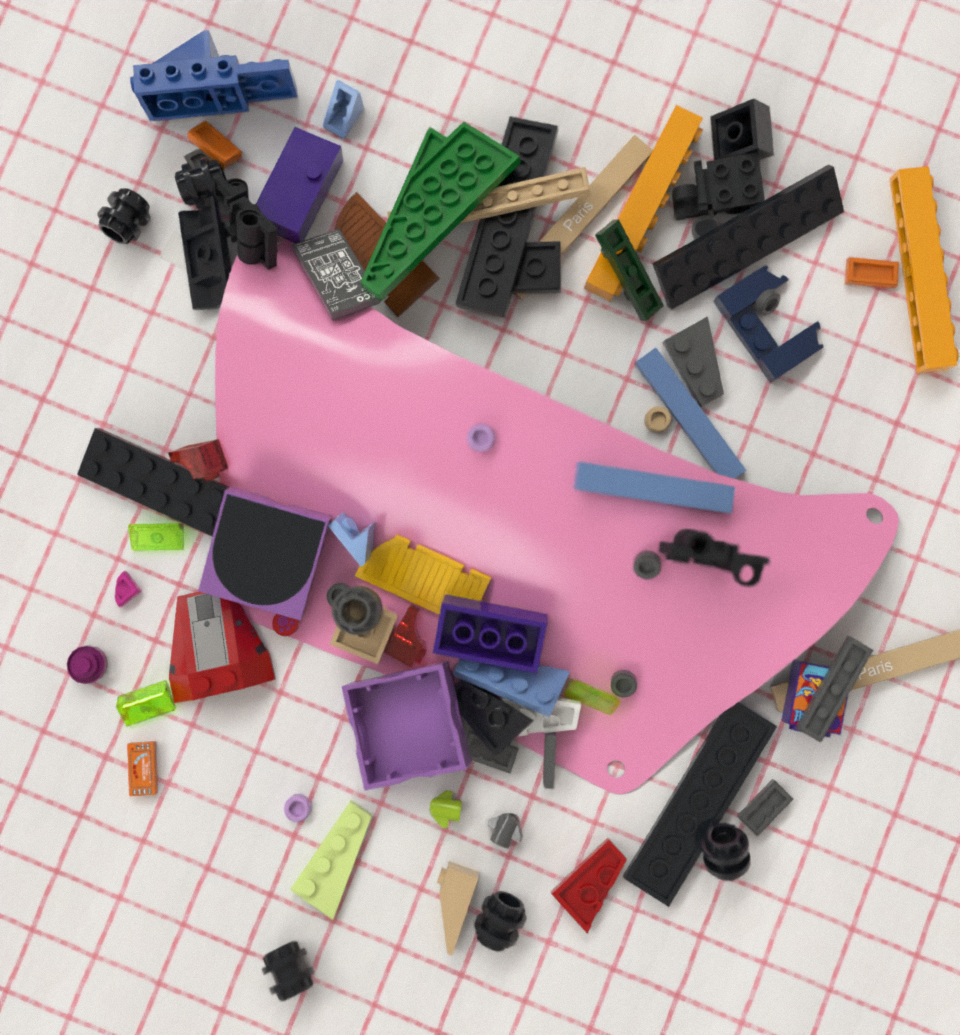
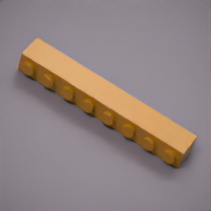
(649, 194)
(923, 270)

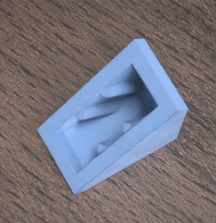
(343, 109)

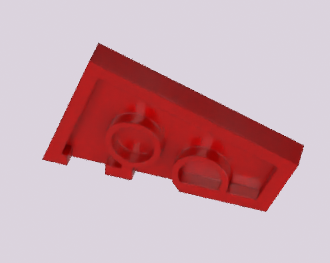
(589, 883)

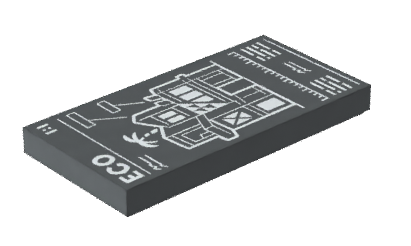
(334, 273)

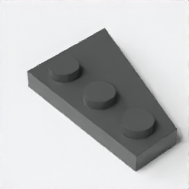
(696, 361)

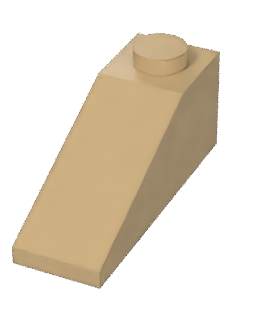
(455, 896)

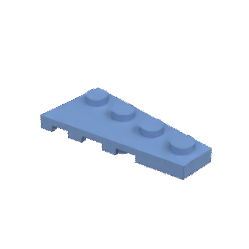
(532, 690)

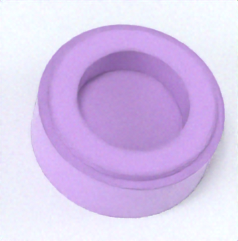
(481, 437)
(297, 808)

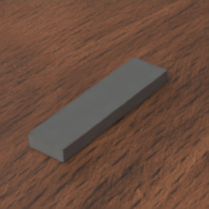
(834, 688)

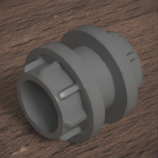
(341, 612)

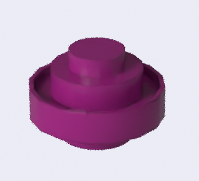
(87, 664)

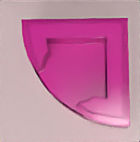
(125, 589)

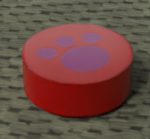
(285, 625)

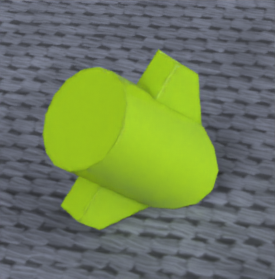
(445, 809)

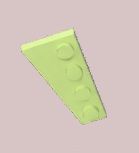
(330, 867)

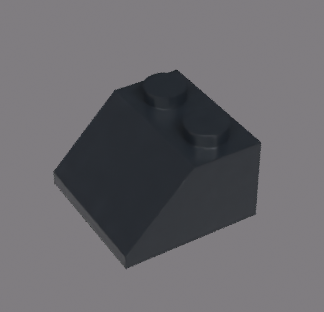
(742, 131)

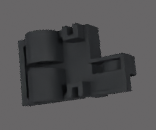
(725, 186)
(248, 226)
(713, 554)

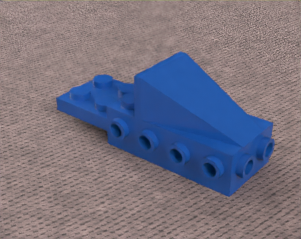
(194, 72)

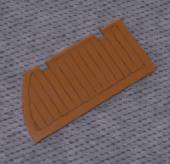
(362, 231)

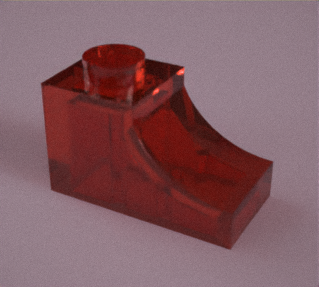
(201, 459)
(406, 642)

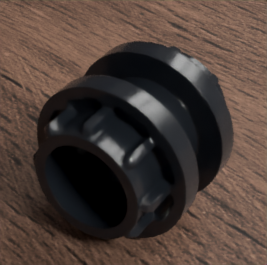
(197, 183)
(123, 216)
(726, 851)
(500, 920)
(288, 971)

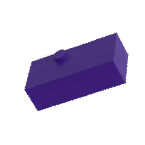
(299, 183)
(490, 633)

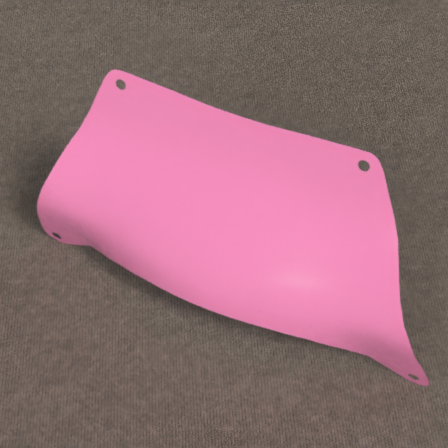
(379, 428)

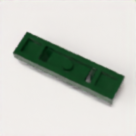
(629, 270)

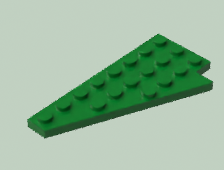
(439, 192)

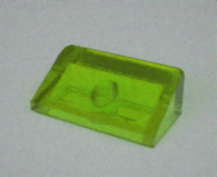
(156, 536)
(592, 696)
(145, 703)

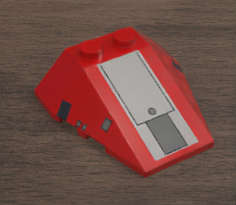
(214, 649)

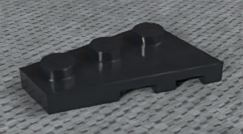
(489, 716)

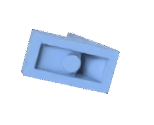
(357, 543)

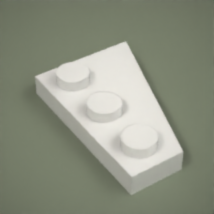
(563, 717)

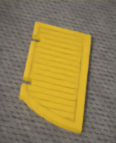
(420, 574)

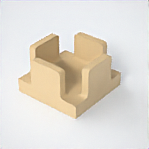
(370, 644)

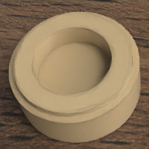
(657, 419)

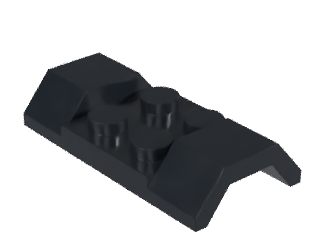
(205, 255)

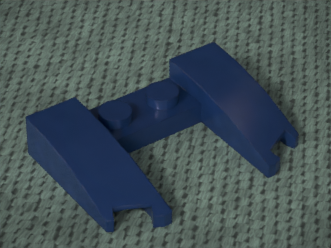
(737, 310)

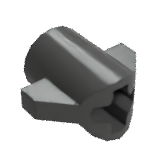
(506, 829)

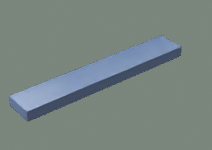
(689, 415)
(653, 487)

